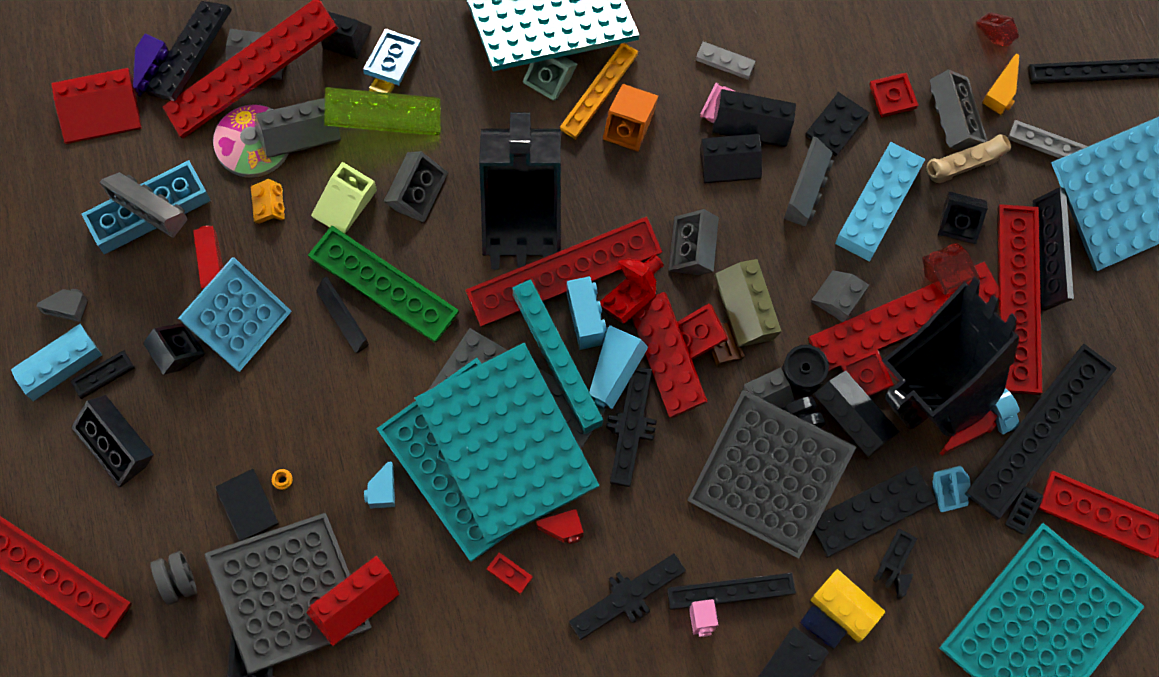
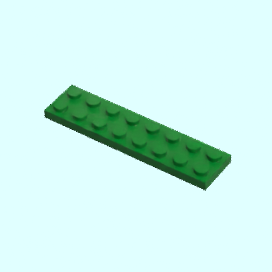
(383, 284)

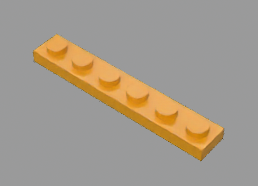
(598, 90)

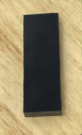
(102, 374)

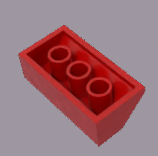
(353, 601)

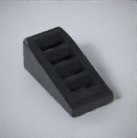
(1031, 494)

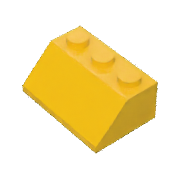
(848, 606)

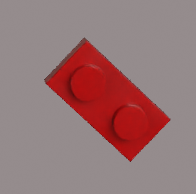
(509, 573)

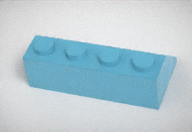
(55, 362)

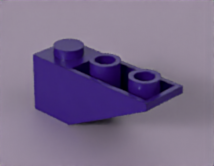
(148, 57)

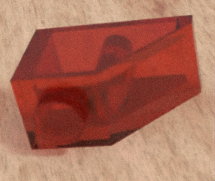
(998, 28)

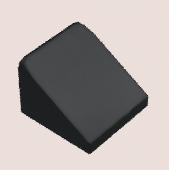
(902, 584)

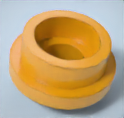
(282, 473)

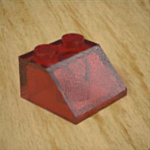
(949, 268)

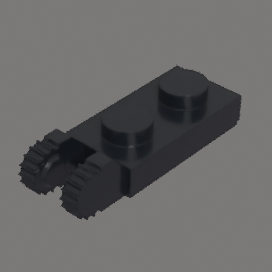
(895, 556)

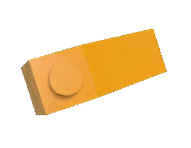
(1002, 92)

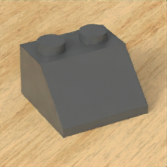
(840, 294)
(772, 388)

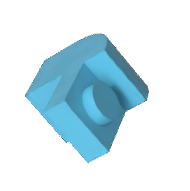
(1006, 412)

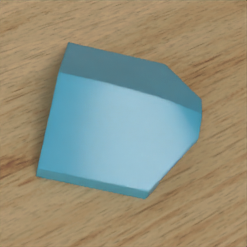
(950, 488)

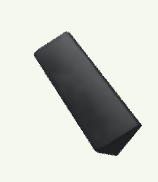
(342, 315)

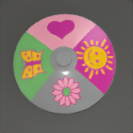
(239, 145)

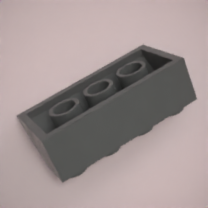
(957, 110)
(294, 128)
(809, 183)
(144, 203)

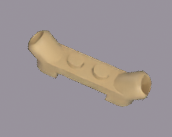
(983, 154)

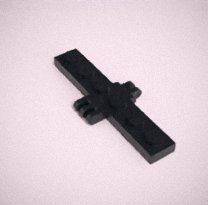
(631, 427)
(627, 596)

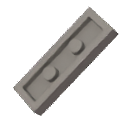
(725, 60)

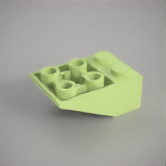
(344, 198)

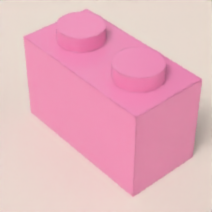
(703, 617)

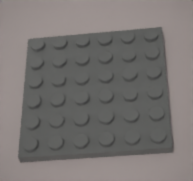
(771, 473)
(272, 583)

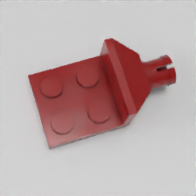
(635, 290)

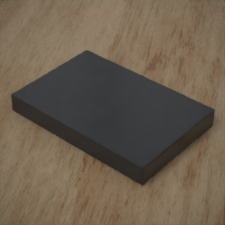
(247, 505)

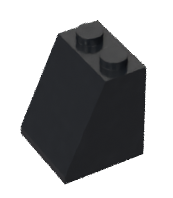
(348, 38)

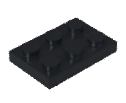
(838, 123)

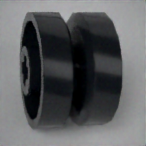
(805, 369)
(805, 409)

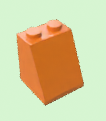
(630, 117)

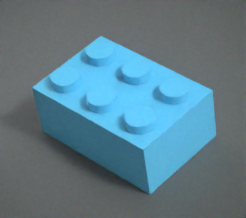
(586, 312)

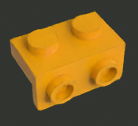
(267, 201)

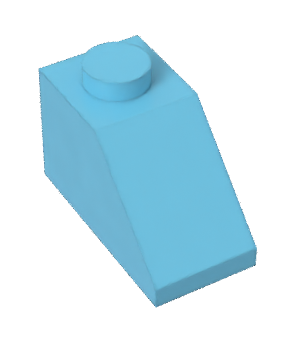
(381, 488)

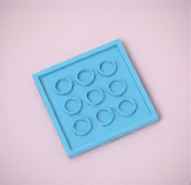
(235, 314)

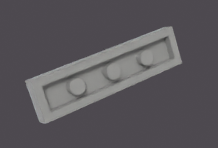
(1043, 140)

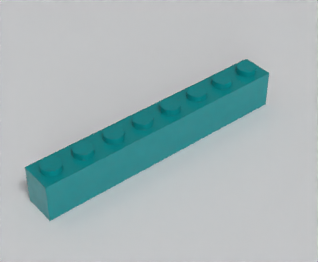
(557, 357)

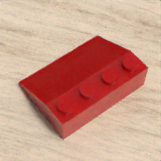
(96, 105)

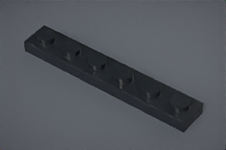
(732, 590)

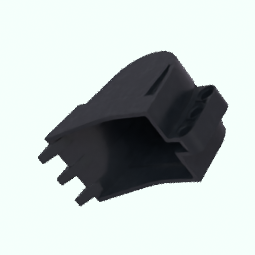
(520, 190)
(953, 363)

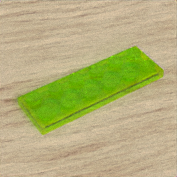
(381, 111)

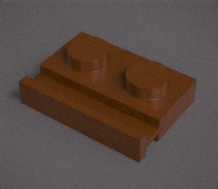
(728, 350)

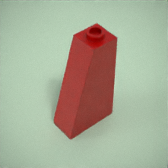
(208, 254)

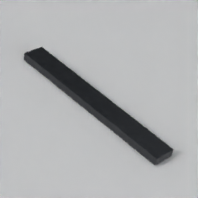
(1093, 71)

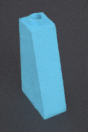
(615, 366)

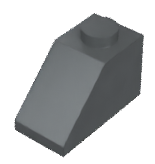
(64, 304)

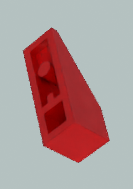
(971, 433)

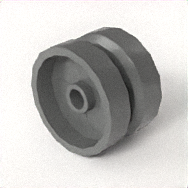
(173, 577)

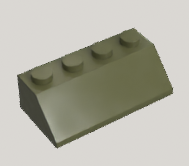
(748, 303)

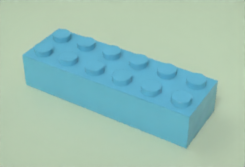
(879, 201)
(115, 225)

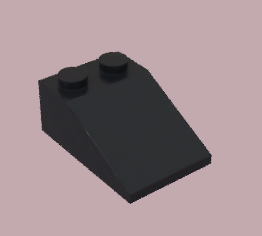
(795, 657)

